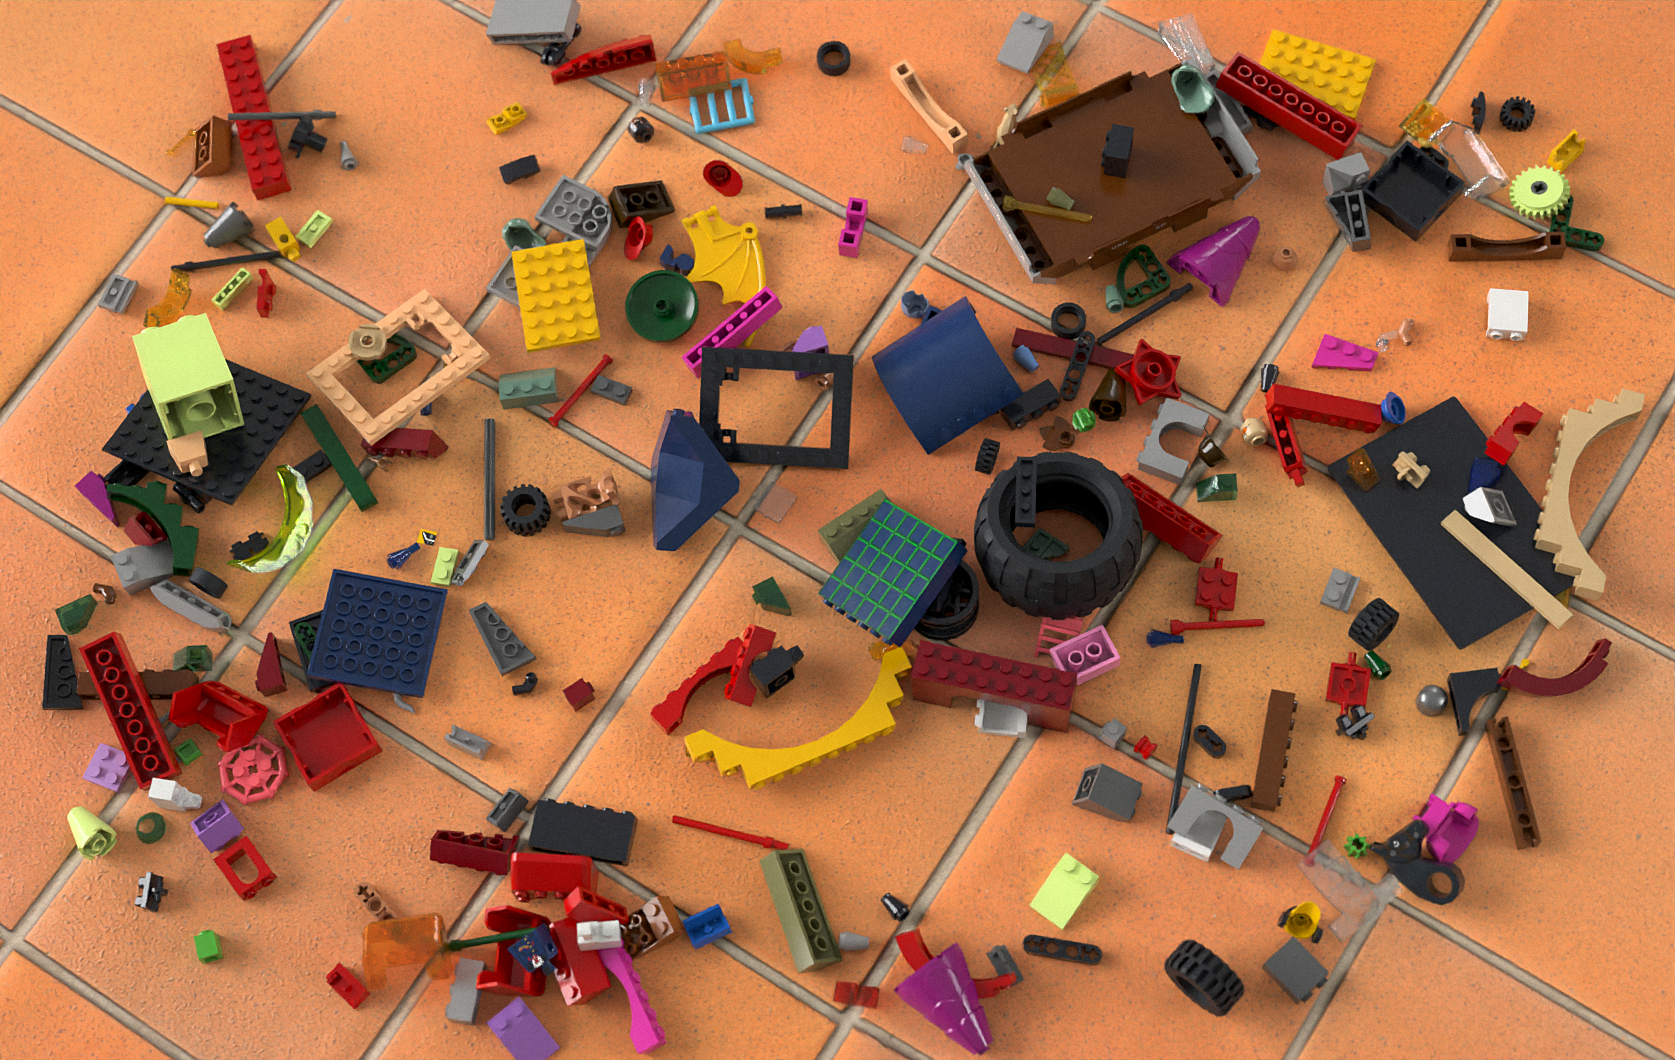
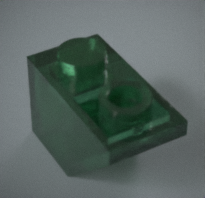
(194, 658)

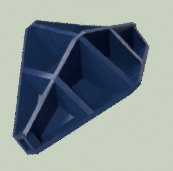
(686, 480)

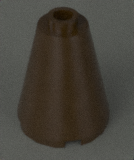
(1110, 397)

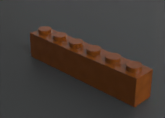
(157, 684)
(1273, 750)

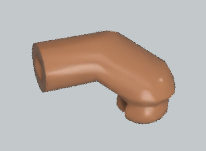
(1403, 331)

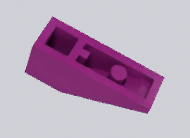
(94, 490)

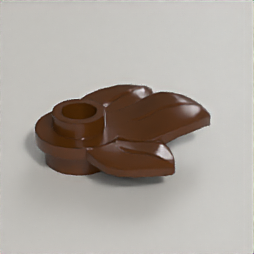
(1055, 434)

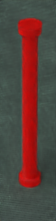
(580, 390)
(1339, 782)

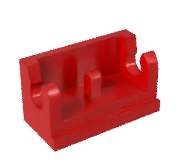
(347, 986)

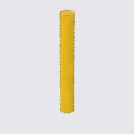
(191, 202)

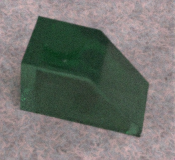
(1217, 488)
(770, 597)
(77, 614)

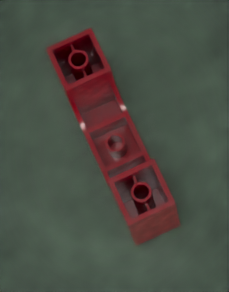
(1038, 690)

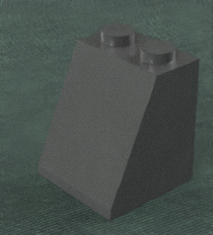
(1107, 792)

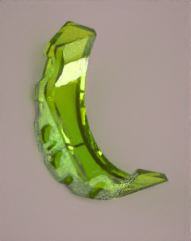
(294, 529)

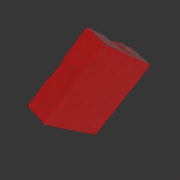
(327, 736)

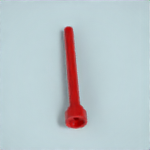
(1178, 627)

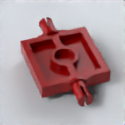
(1216, 589)
(1348, 684)

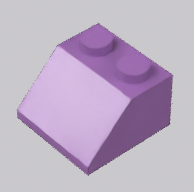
(217, 826)

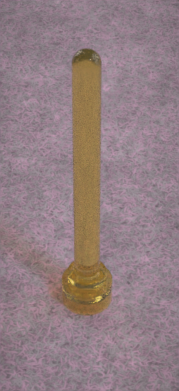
(1010, 204)

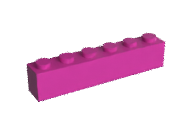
(736, 327)

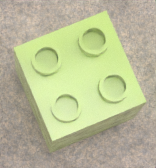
(188, 378)

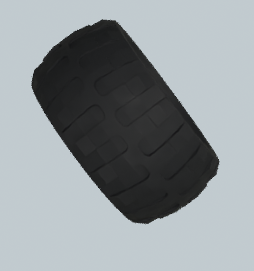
(1056, 587)

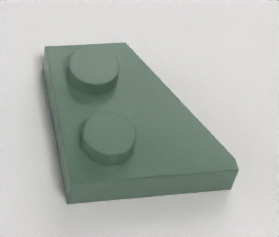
(1045, 545)

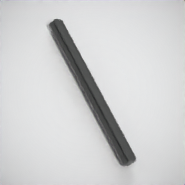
(489, 480)

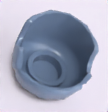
(914, 305)

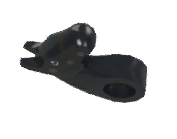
(1416, 872)

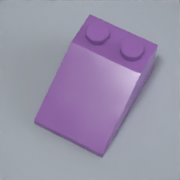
(522, 1032)

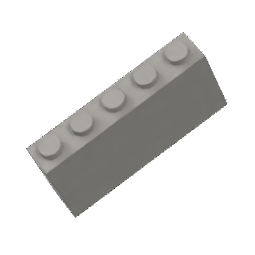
(532, 21)

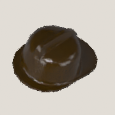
(1210, 452)

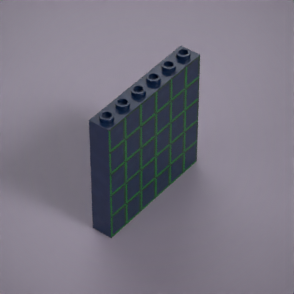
(892, 573)

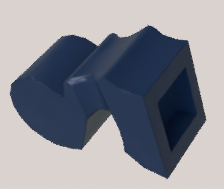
(683, 263)

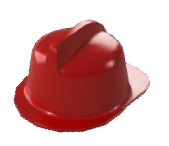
(723, 178)
(638, 238)

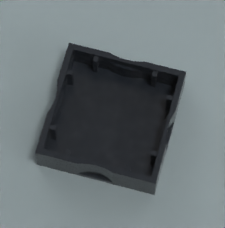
(1411, 191)

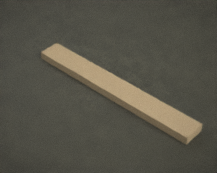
(1507, 569)

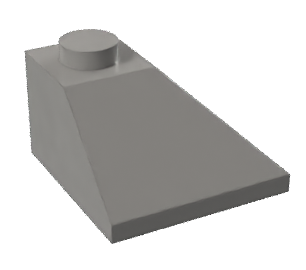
(1489, 506)

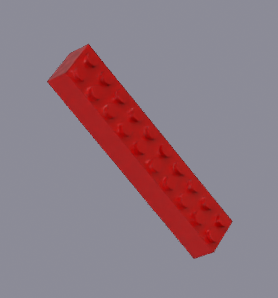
(257, 137)

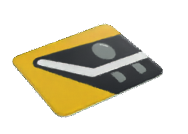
(427, 537)

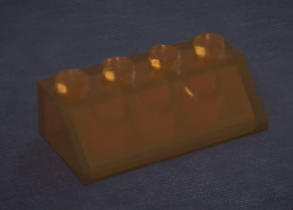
(693, 76)

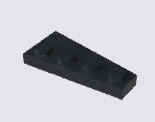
(60, 676)

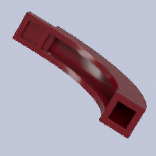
(1529, 685)

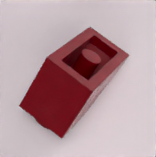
(144, 530)

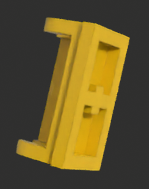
(1566, 151)

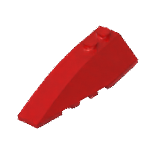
(607, 59)

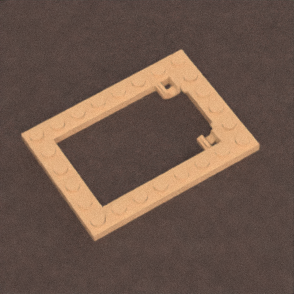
(465, 351)

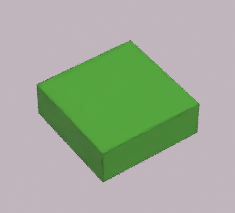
(188, 751)

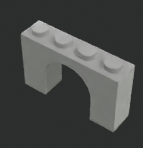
(1171, 416)
(1245, 828)

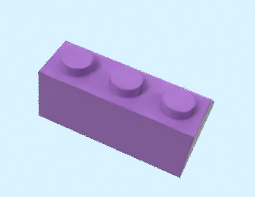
(811, 341)

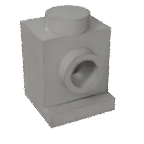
(1113, 733)

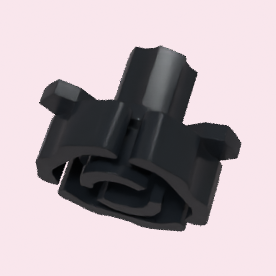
(305, 136)

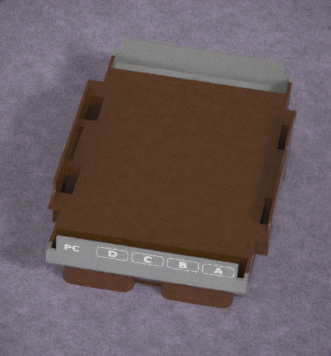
(1168, 180)

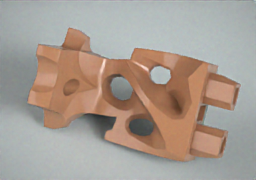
(576, 499)

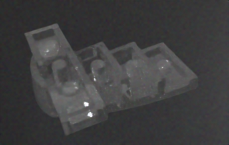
(1346, 889)

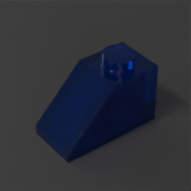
(1483, 474)

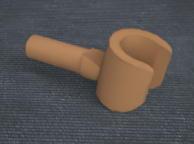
(382, 463)

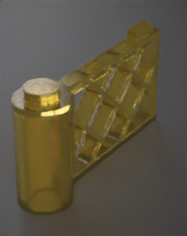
(1058, 91)

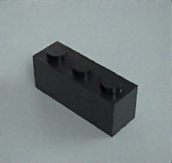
(1031, 405)

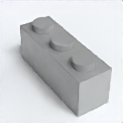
(464, 994)

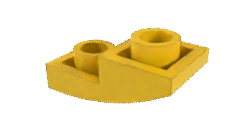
(507, 119)

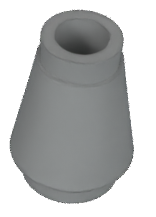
(851, 941)

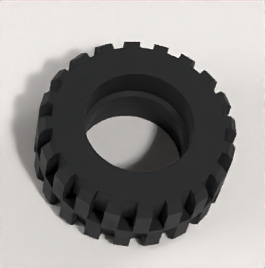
(1204, 977)

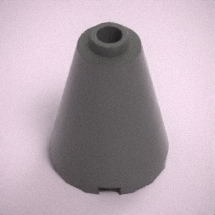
(228, 227)

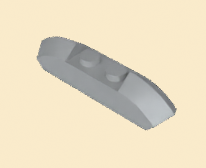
(191, 606)

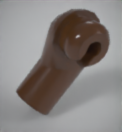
(107, 591)

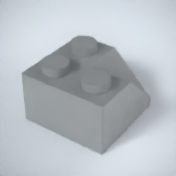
(1346, 174)

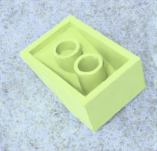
(1064, 891)

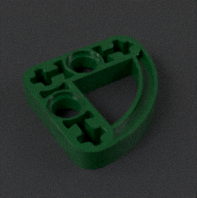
(1152, 281)
(382, 366)

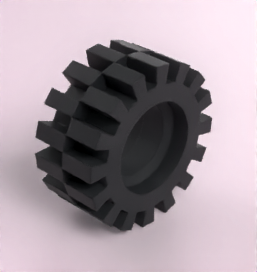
(1513, 122)
(987, 456)

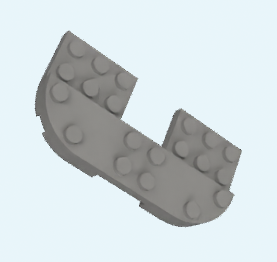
(571, 211)

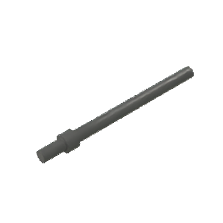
(316, 115)

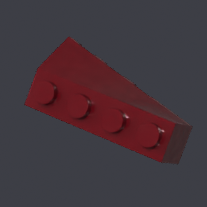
(407, 444)
(474, 851)

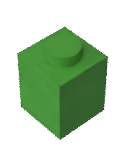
(208, 946)

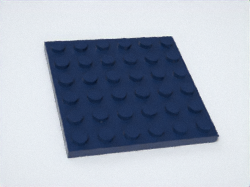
(377, 633)

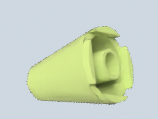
(90, 833)

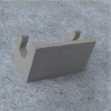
(467, 742)

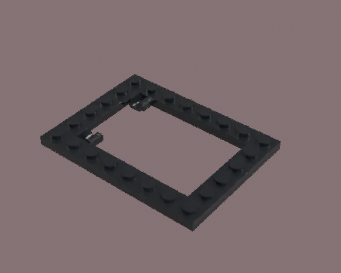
(714, 371)

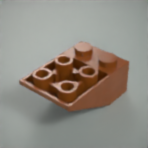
(651, 927)

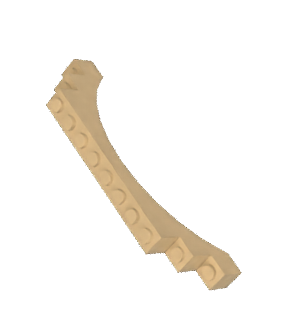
(1556, 526)

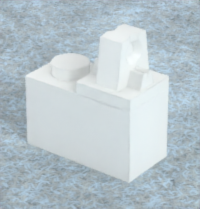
(172, 796)
(599, 935)

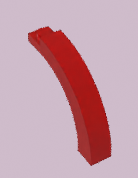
(917, 955)

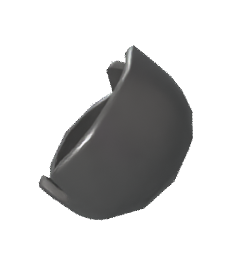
(1431, 700)

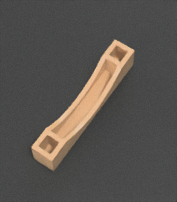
(912, 88)

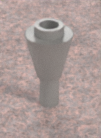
(348, 160)

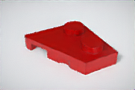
(265, 294)

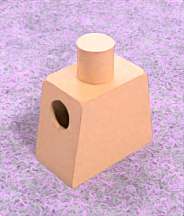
(189, 452)

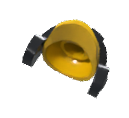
(1302, 921)

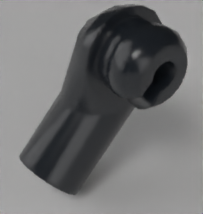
(527, 686)

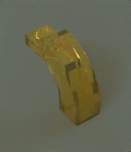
(173, 302)

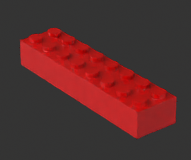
(1288, 106)
(130, 710)

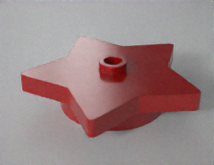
(1151, 373)

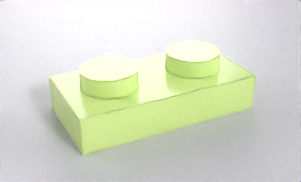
(314, 229)
(444, 567)

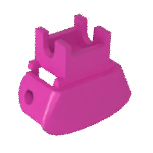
(1449, 830)

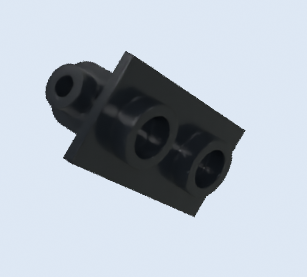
(255, 542)

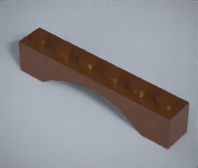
(1472, 248)

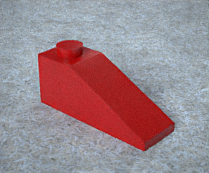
(591, 907)

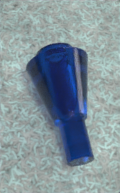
(398, 558)
(1158, 638)

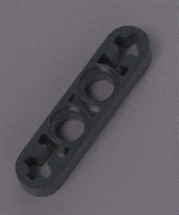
(1079, 366)
(1061, 953)

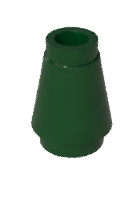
(1378, 666)

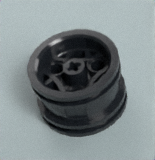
(965, 614)

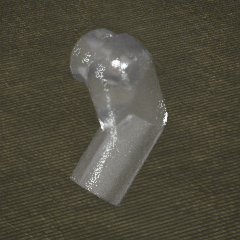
(1384, 338)

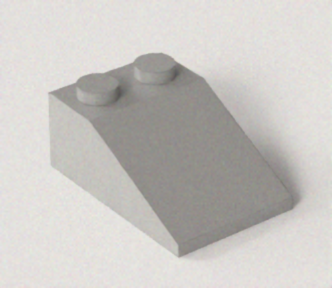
(1026, 42)
(143, 566)

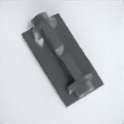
(1004, 962)

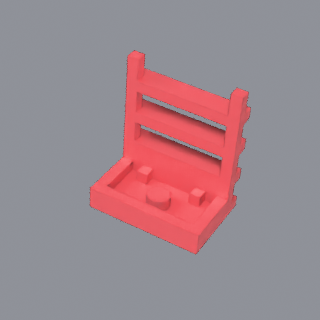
(1070, 626)

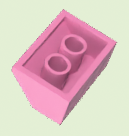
(1086, 655)

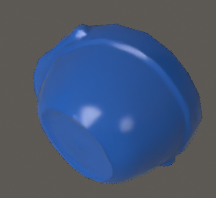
(1393, 409)

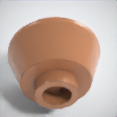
(1285, 258)

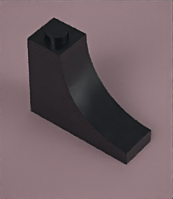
(1467, 689)

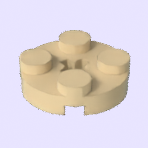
(371, 351)

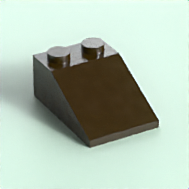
(640, 200)

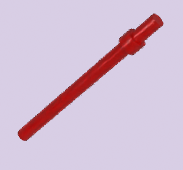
(767, 842)

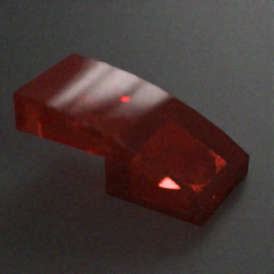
(856, 995)

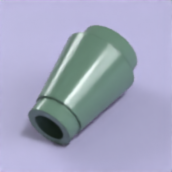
(1114, 301)

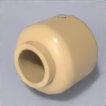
(1254, 431)

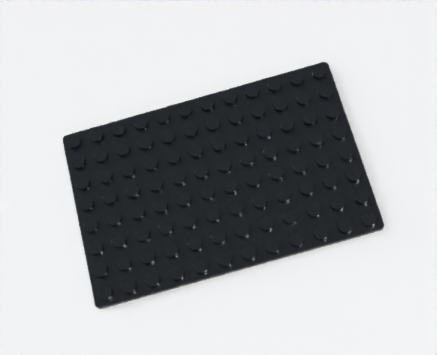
(1407, 522)

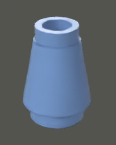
(1025, 358)

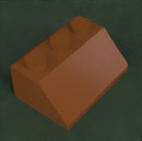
(212, 147)

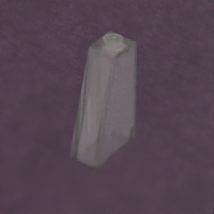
(1186, 41)

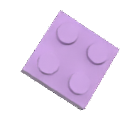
(108, 768)

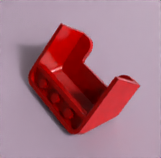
(218, 710)
(550, 875)
(509, 975)

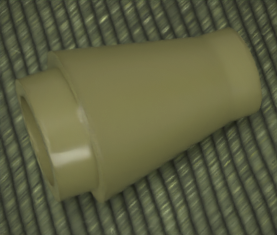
(1060, 199)

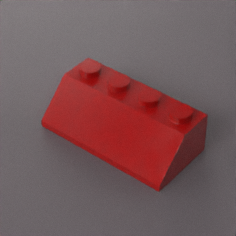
(577, 971)

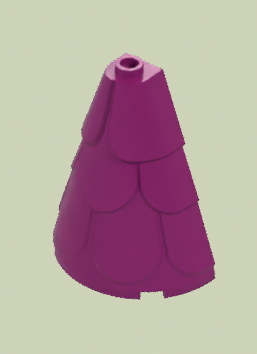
(1219, 257)
(949, 999)

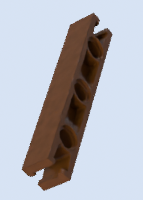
(1515, 797)

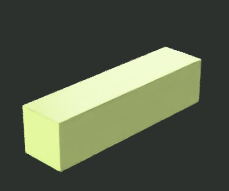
(232, 289)

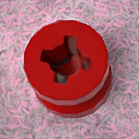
(1145, 747)

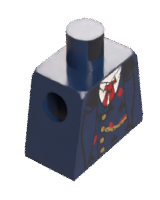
(536, 950)

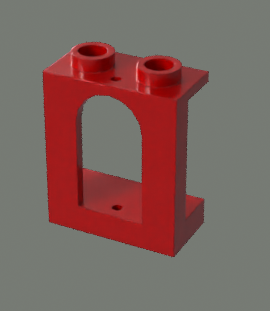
(235, 852)

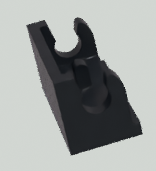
(126, 474)

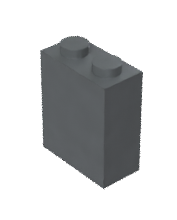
(1296, 971)

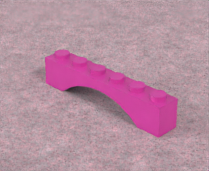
(645, 1030)

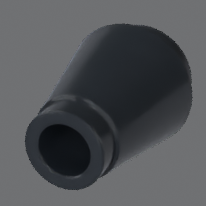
(1269, 375)
(895, 907)

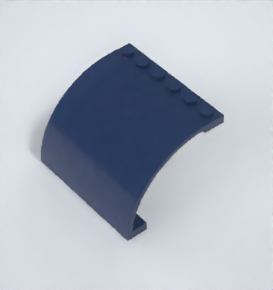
(945, 376)

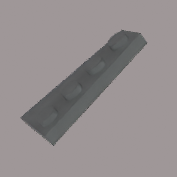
(504, 646)

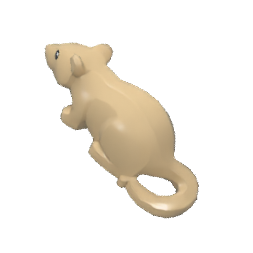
(1008, 123)

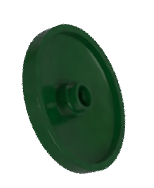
(662, 306)

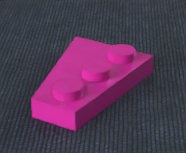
(1342, 354)

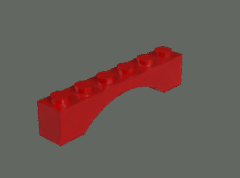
(670, 713)

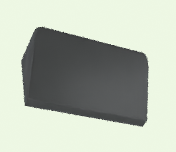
(507, 810)

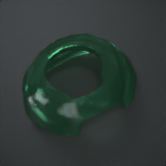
(156, 833)

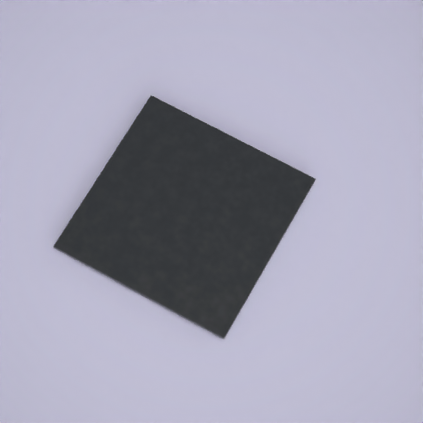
(232, 455)

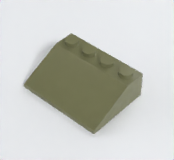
(845, 529)

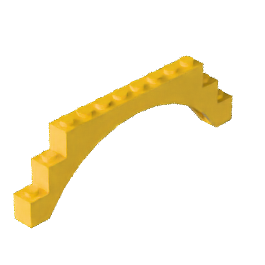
(769, 765)

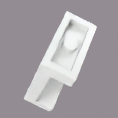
(1507, 314)
(1000, 719)
(1202, 835)

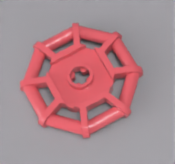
(255, 780)

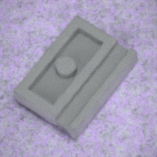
(118, 294)
(1340, 590)

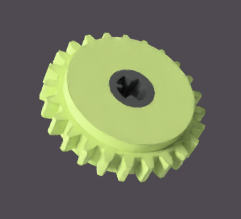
(1539, 192)

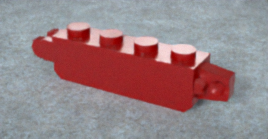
(1288, 447)

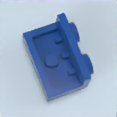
(706, 926)

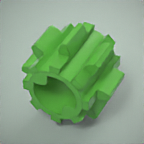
(1084, 420)
(1360, 841)

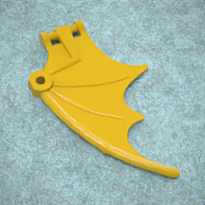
(727, 257)

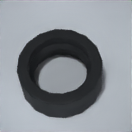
(833, 46)
(1068, 308)
(208, 582)

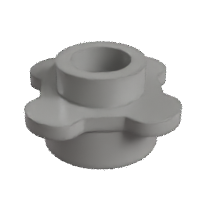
(961, 159)

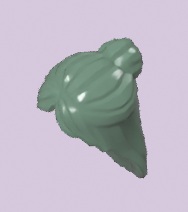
(1192, 89)
(521, 234)

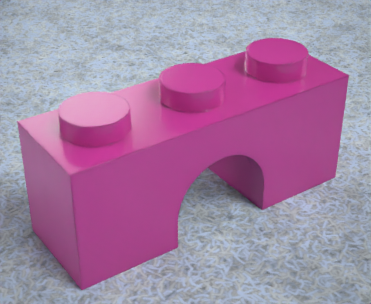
(855, 222)

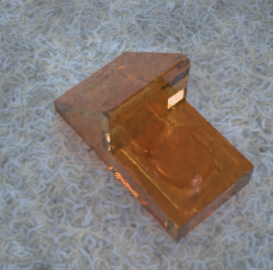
(1362, 469)

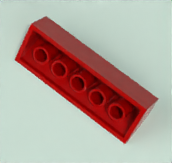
(1172, 522)

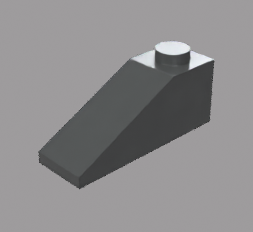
(602, 522)

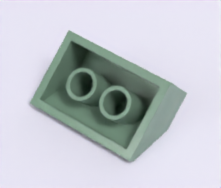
(528, 388)

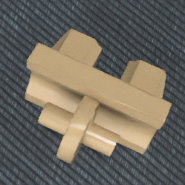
(1408, 469)

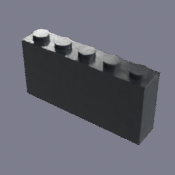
(583, 831)

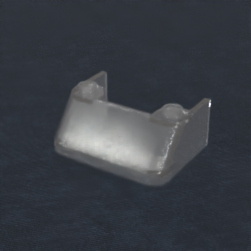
(1472, 159)

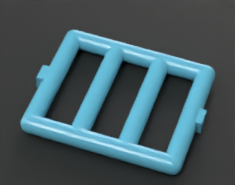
(715, 126)

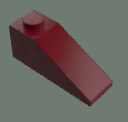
(270, 669)

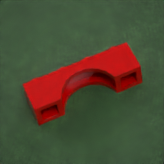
(1522, 421)
(740, 686)

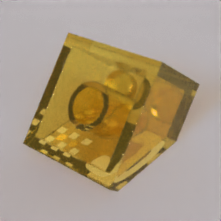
(1423, 122)

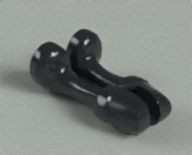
(555, 52)

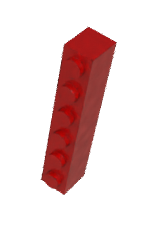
(1323, 408)

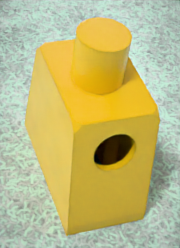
(283, 239)

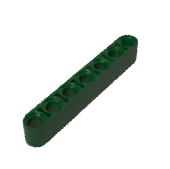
(339, 458)

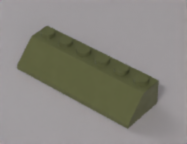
(800, 910)

